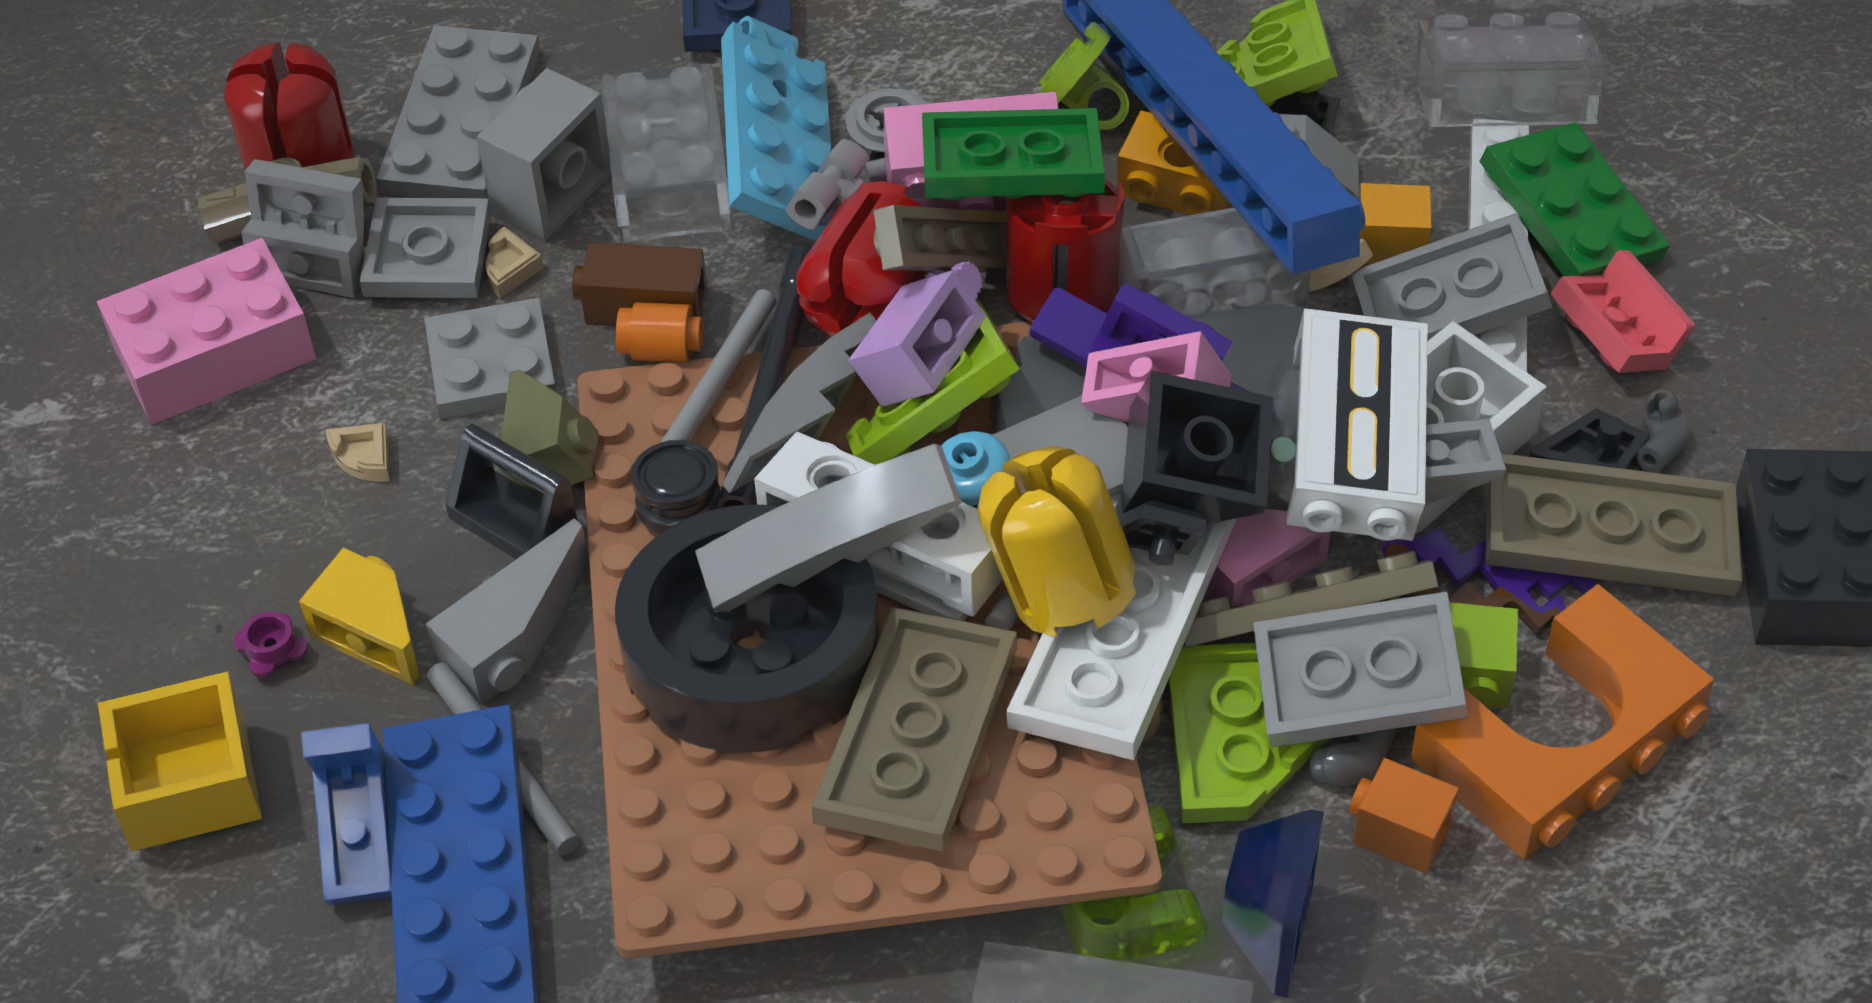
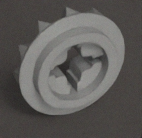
(867, 115)

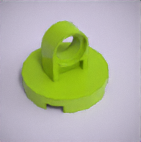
(1078, 75)

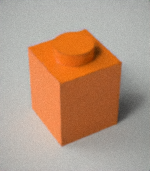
(1403, 814)

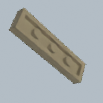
(940, 238)
(1334, 590)

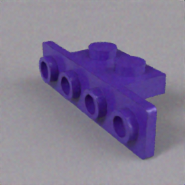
(1133, 318)

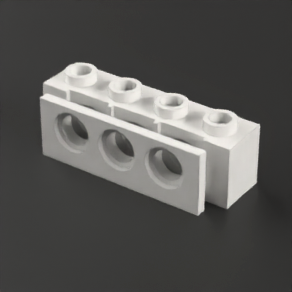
(934, 569)

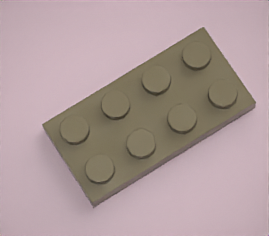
(1614, 525)
(915, 729)

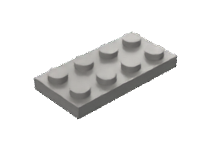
(456, 90)

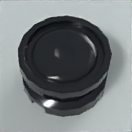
(674, 483)

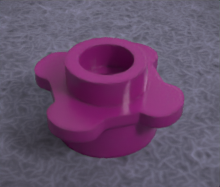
(269, 629)

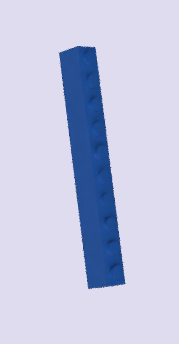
(1228, 131)

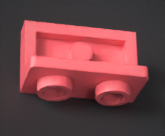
(1625, 315)

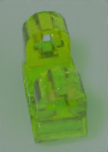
(1141, 924)

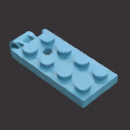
(772, 121)

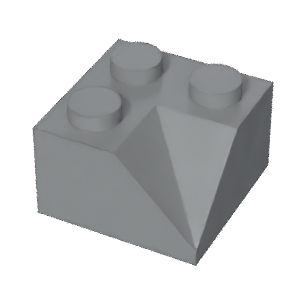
(545, 154)

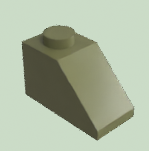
(548, 430)

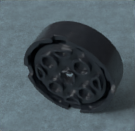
(730, 698)

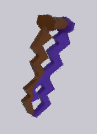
(1509, 586)

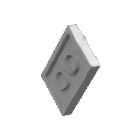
(1467, 278)
(1359, 669)

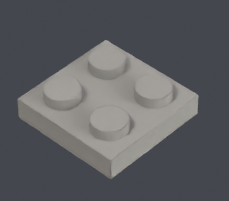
(426, 248)
(478, 351)

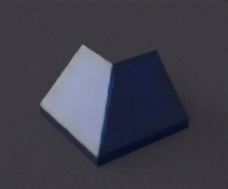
(1271, 893)

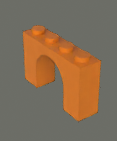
(1537, 790)

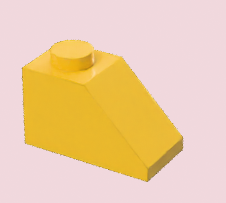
(362, 614)

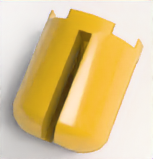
(1057, 540)

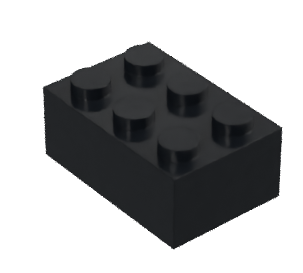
(1807, 545)

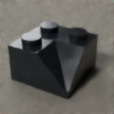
(1198, 448)

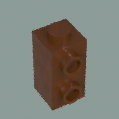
(629, 274)

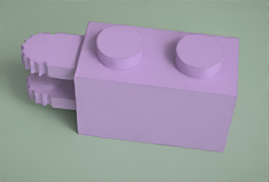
(920, 335)

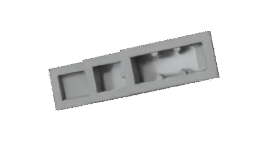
(801, 403)
(828, 524)

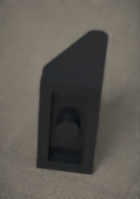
(497, 506)

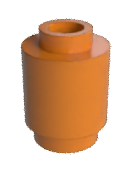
(659, 332)

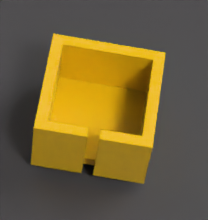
(182, 757)

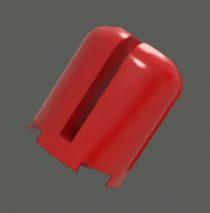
(287, 113)
(1034, 238)
(843, 271)

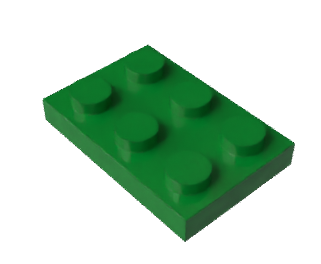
(1012, 153)
(1572, 200)

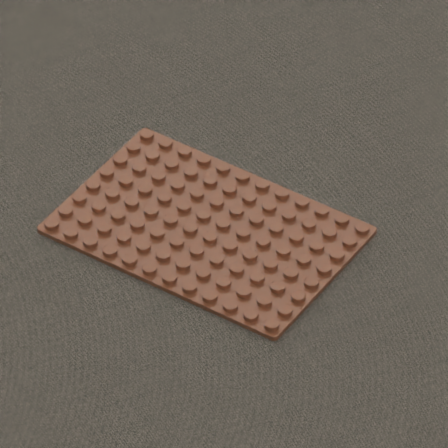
(727, 842)

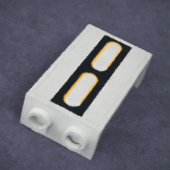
(1360, 425)

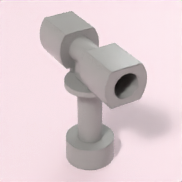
(828, 186)

